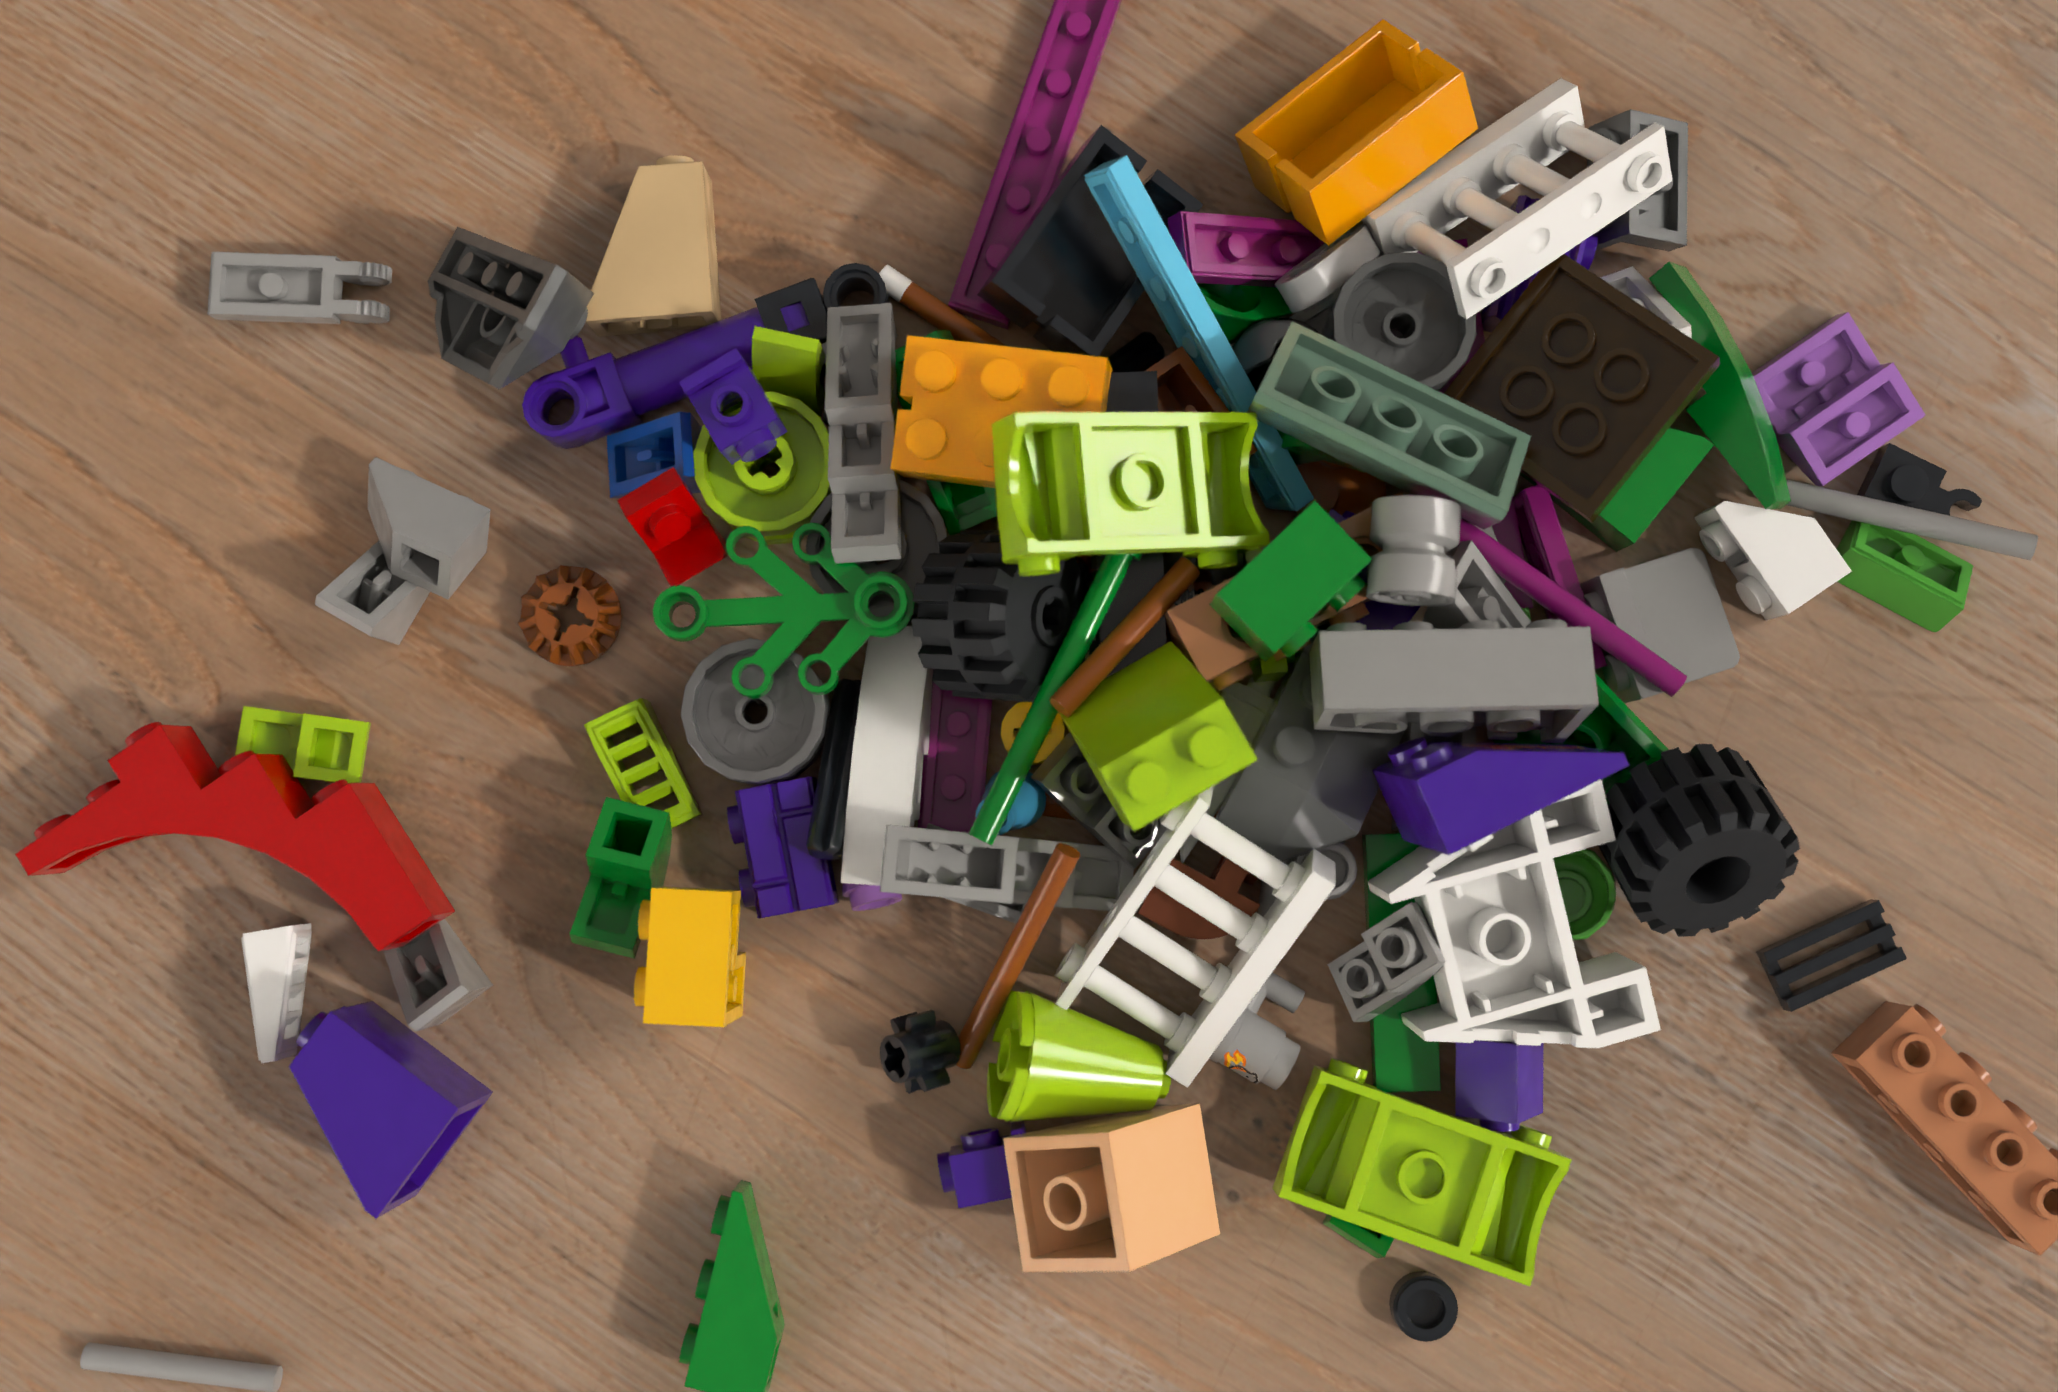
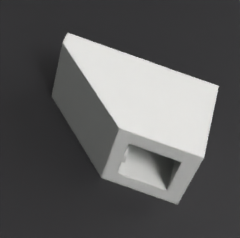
(1772, 554)

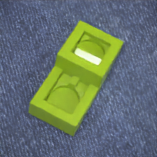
(789, 365)
(311, 744)

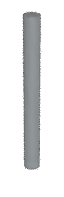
(1912, 520)

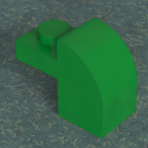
(624, 862)

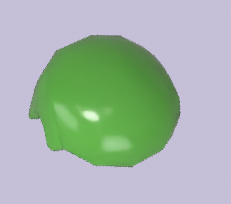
(1586, 891)

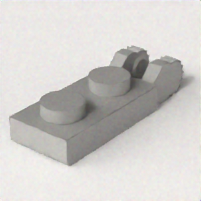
(292, 288)

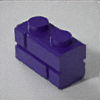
(774, 829)

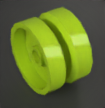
(777, 504)

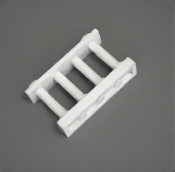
(1497, 160)
(1225, 989)

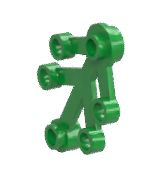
(797, 610)

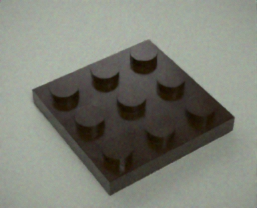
(1585, 380)

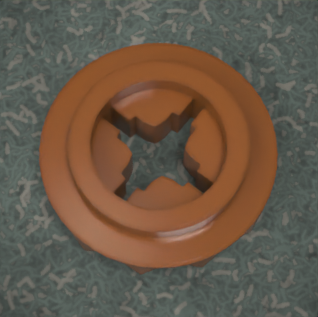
(579, 643)

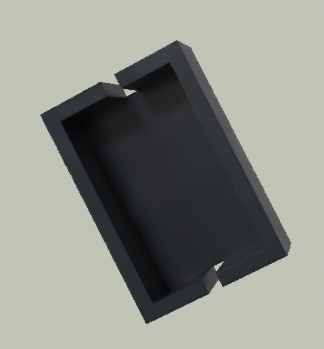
(1067, 261)

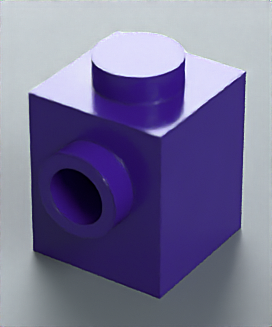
(1499, 1083)

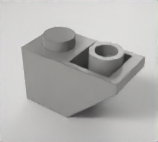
(425, 529)

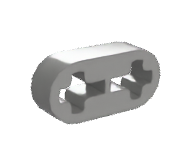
(1327, 268)

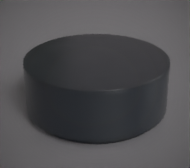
(1423, 1306)

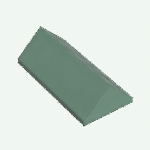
(1390, 425)

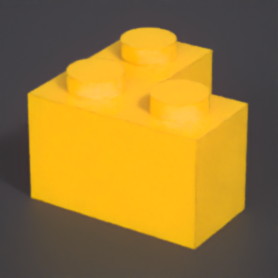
(691, 957)

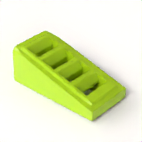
(611, 756)

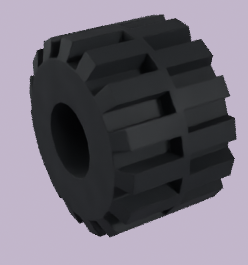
(988, 625)
(1697, 840)

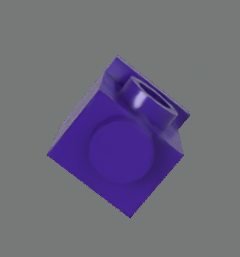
(722, 386)
(978, 1167)

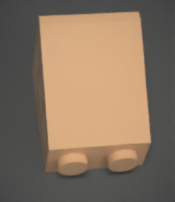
(1111, 1190)

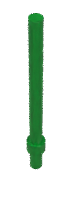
(1042, 711)

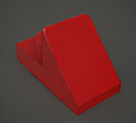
(674, 527)

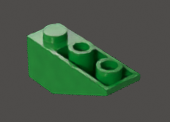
(742, 1311)

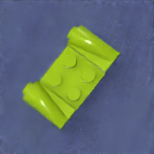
(1124, 486)
(1420, 1173)

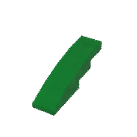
(1732, 407)

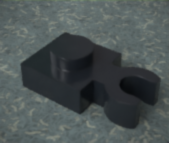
(1912, 482)

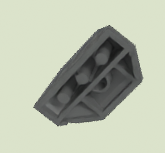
(502, 308)
(1307, 782)

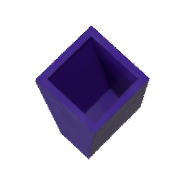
(383, 1100)

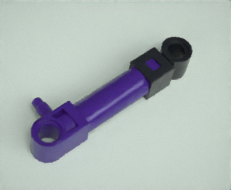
(616, 392)

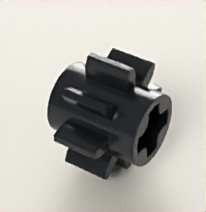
(920, 1051)

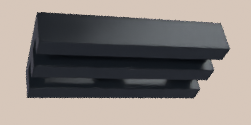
(1879, 933)

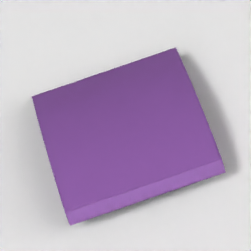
(1834, 400)

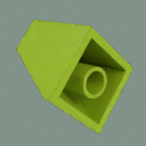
(1157, 736)

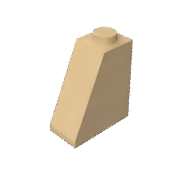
(661, 255)

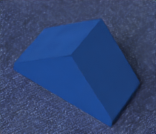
(650, 450)

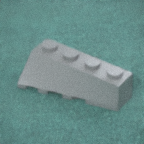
(1454, 678)

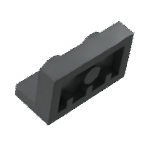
(1662, 217)

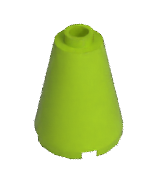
(1068, 1064)

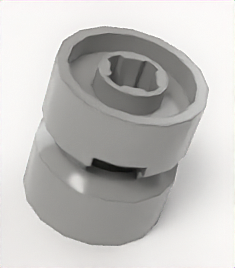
(1413, 544)

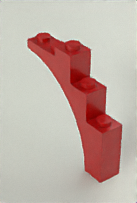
(337, 839)

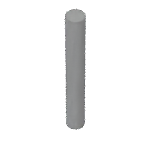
(181, 1367)

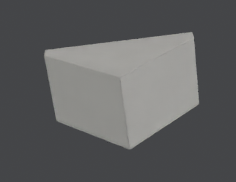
(373, 598)
(435, 977)

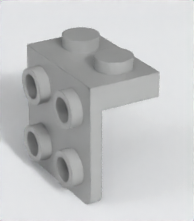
(1670, 610)

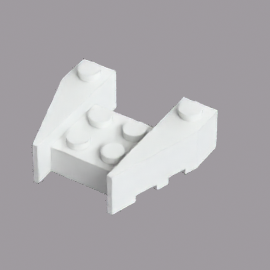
(1510, 940)

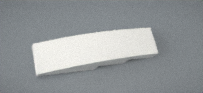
(886, 752)

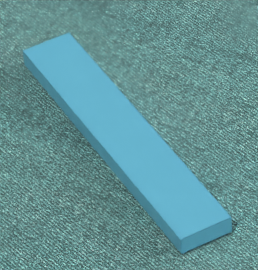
(1191, 321)

